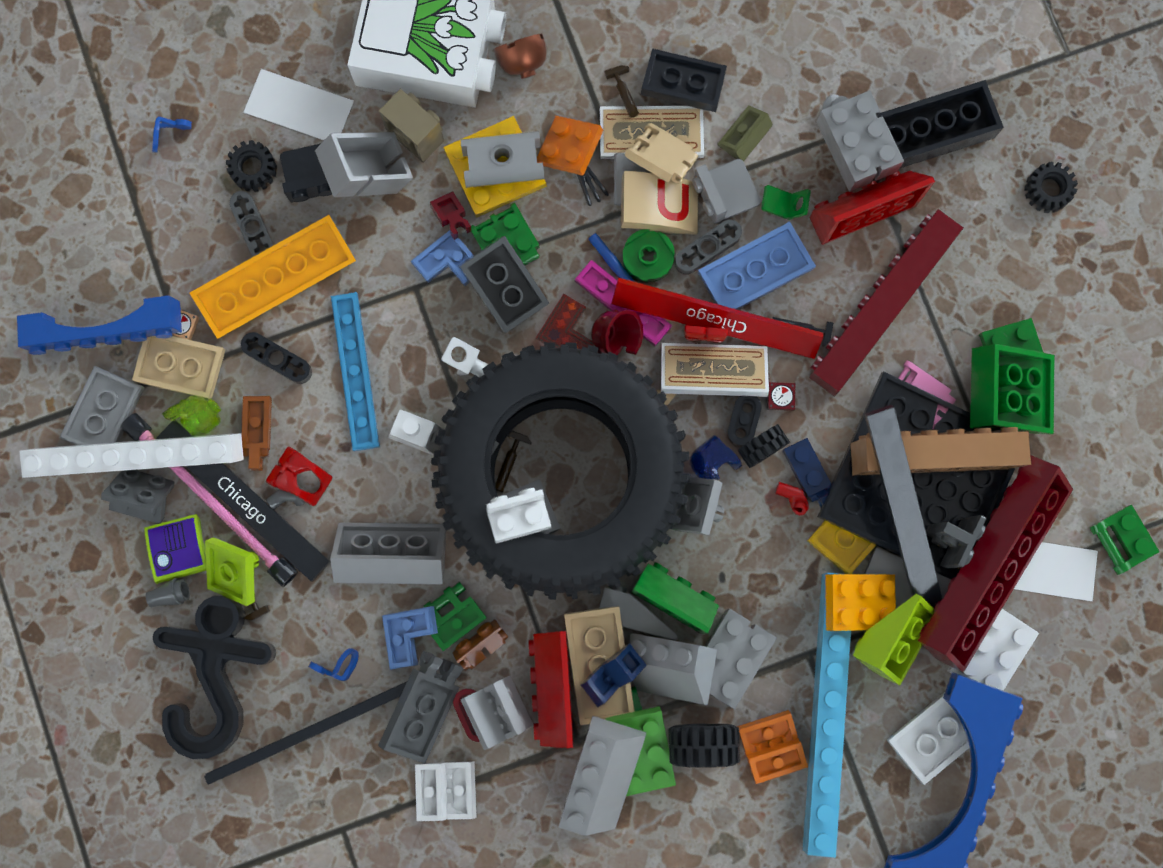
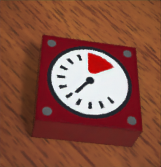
(781, 396)

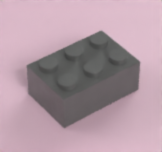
(503, 284)

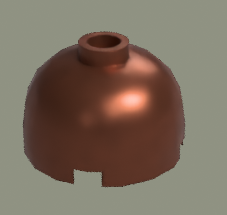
(522, 55)

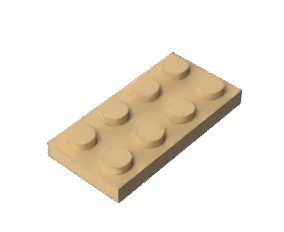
(592, 640)

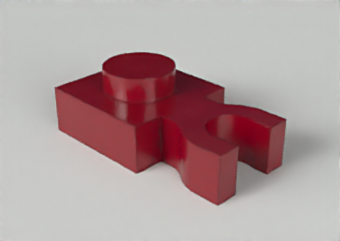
(451, 212)

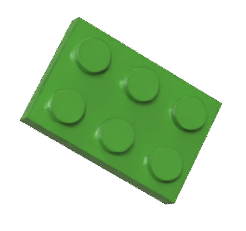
(653, 765)

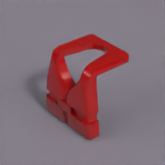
(697, 333)
(285, 475)

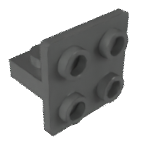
(138, 495)
(958, 539)

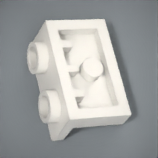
(518, 515)

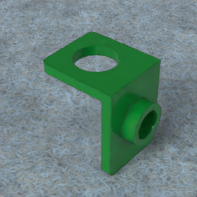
(784, 203)

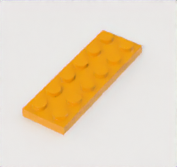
(272, 276)

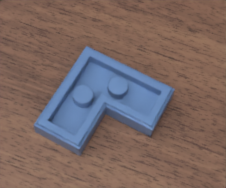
(440, 255)
(400, 633)

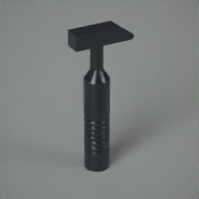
(827, 331)

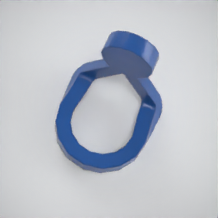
(167, 123)
(354, 659)

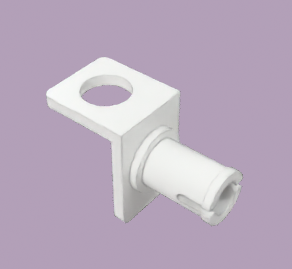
(470, 362)

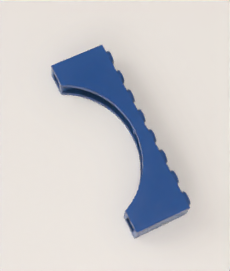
(988, 724)

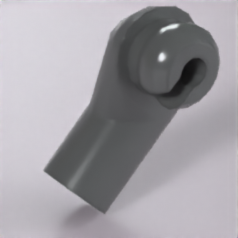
(281, 496)

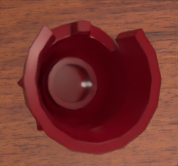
(617, 330)

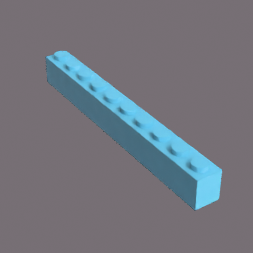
(826, 737)

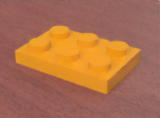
(858, 600)

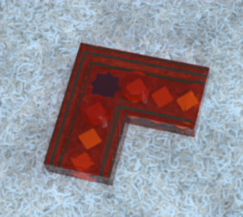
(561, 324)

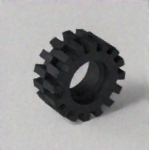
(245, 152)
(1056, 173)
(763, 446)

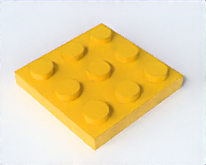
(490, 197)

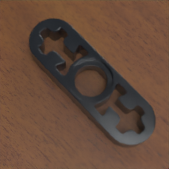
(264, 342)

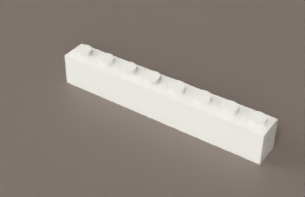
(131, 455)

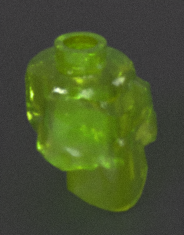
(195, 414)

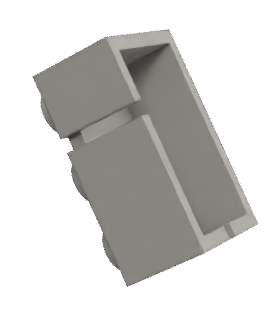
(859, 141)
(360, 163)
(738, 656)

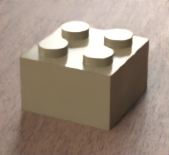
(412, 125)

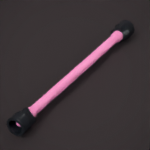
(278, 569)

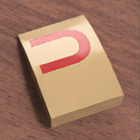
(658, 205)

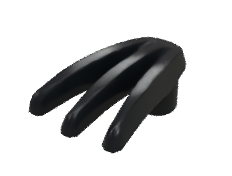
(588, 175)

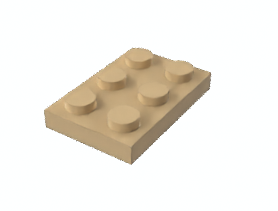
(179, 365)

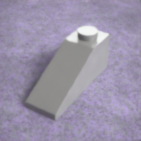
(634, 614)

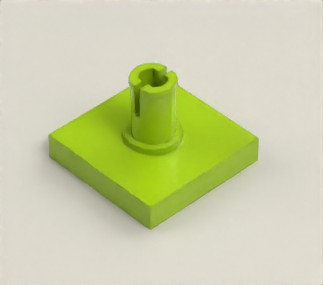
(230, 571)

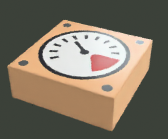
(189, 323)

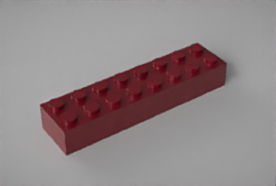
(997, 563)

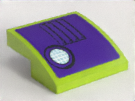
(176, 548)

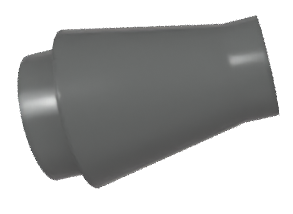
(170, 593)

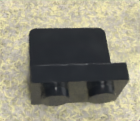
(303, 174)

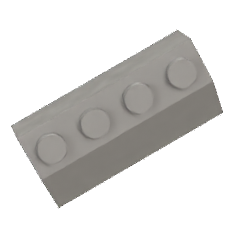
(389, 553)
(601, 777)

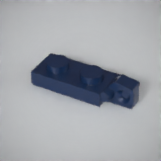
(808, 470)

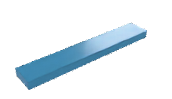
(355, 372)

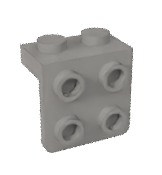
(726, 190)

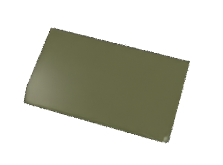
(746, 133)

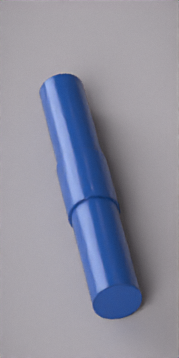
(609, 257)

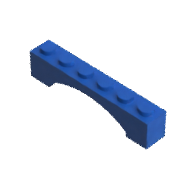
(154, 318)

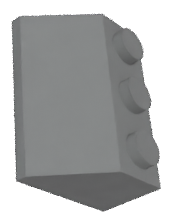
(674, 668)

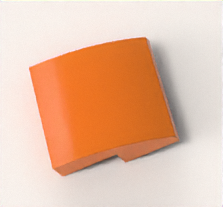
(772, 747)

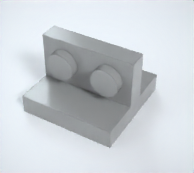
(497, 712)

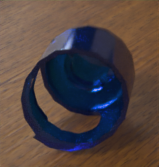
(710, 456)

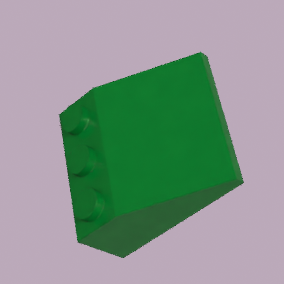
(1012, 389)
(676, 598)

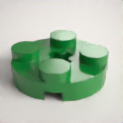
(651, 241)

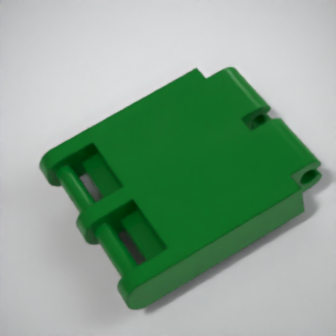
(513, 228)

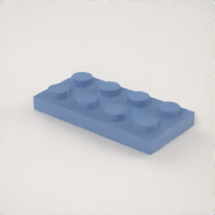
(757, 268)

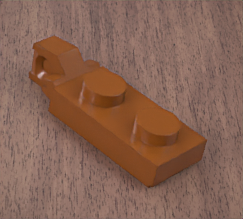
(256, 429)

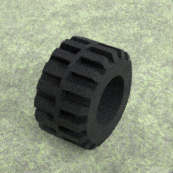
(704, 745)

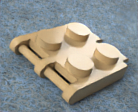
(662, 154)

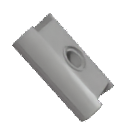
(485, 151)

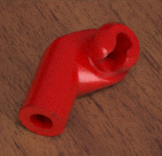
(795, 496)

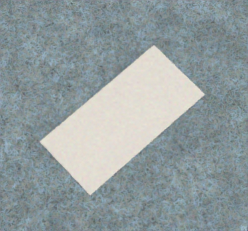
(297, 105)
(1060, 572)

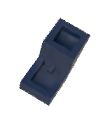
(613, 674)

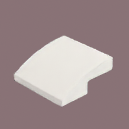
(445, 791)

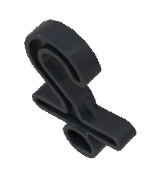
(210, 650)

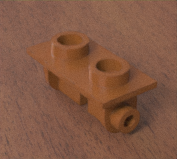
(469, 652)

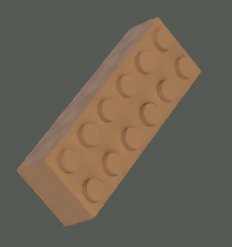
(951, 451)

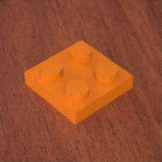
(569, 145)

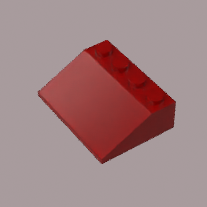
(869, 205)
(553, 689)

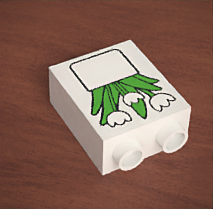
(427, 47)

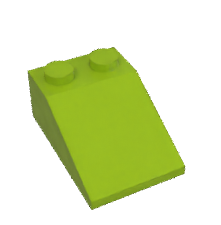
(893, 641)

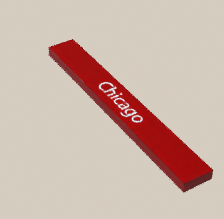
(711, 315)

